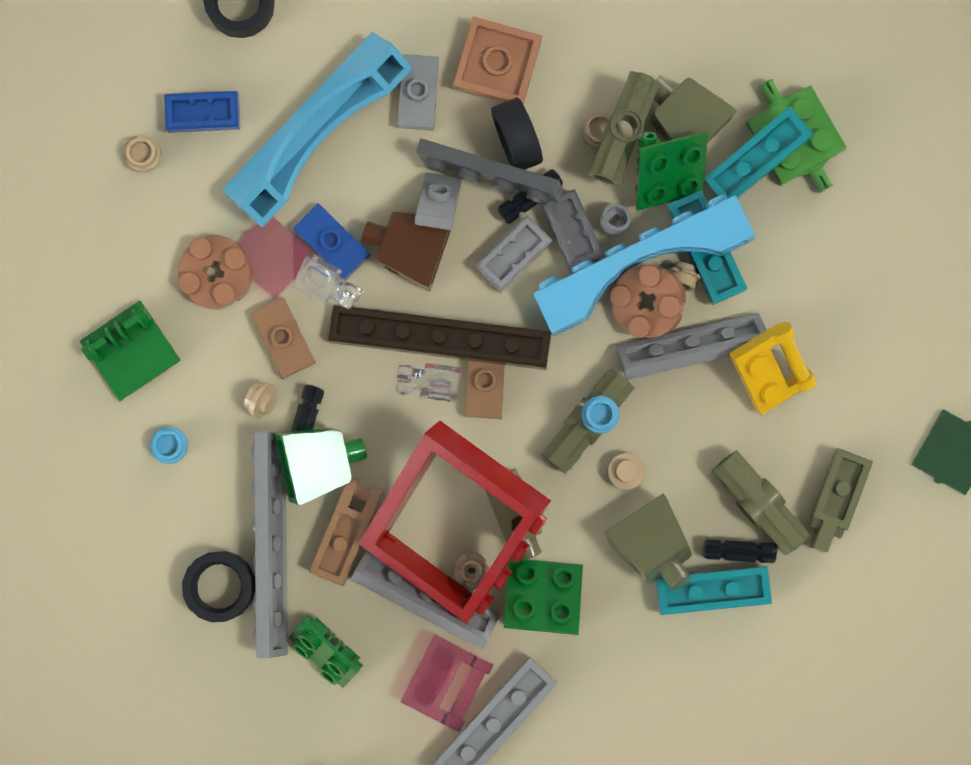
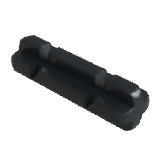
(510, 210)
(307, 412)
(740, 551)

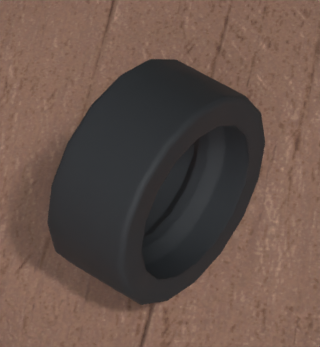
(242, 28)
(517, 134)
(192, 576)

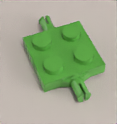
(814, 153)

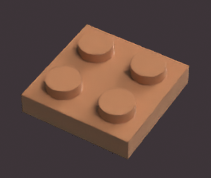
(497, 61)

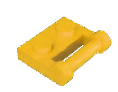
(761, 372)

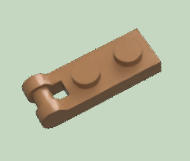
(344, 533)

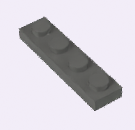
(503, 176)

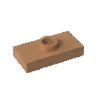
(283, 338)
(484, 390)

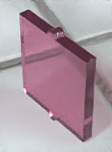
(274, 255)

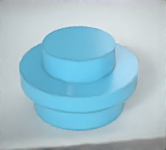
(600, 414)
(169, 445)

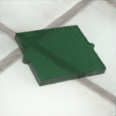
(947, 452)

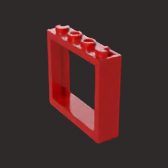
(486, 473)

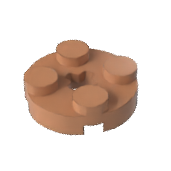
(204, 254)
(668, 306)

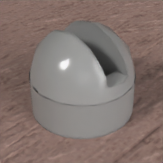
(608, 213)

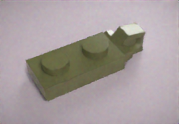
(838, 497)

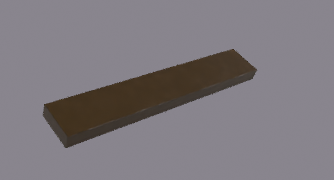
(440, 337)

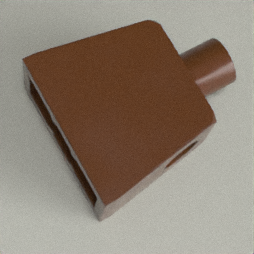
(408, 248)

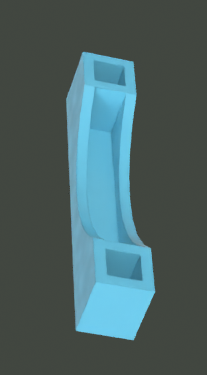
(362, 78)
(712, 231)

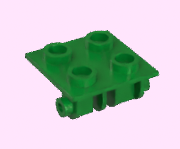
(669, 168)
(129, 350)
(544, 597)
(311, 643)

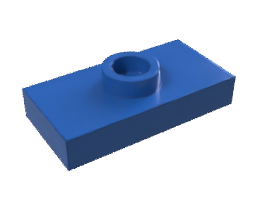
(202, 111)
(331, 241)

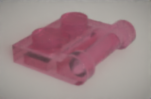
(436, 676)

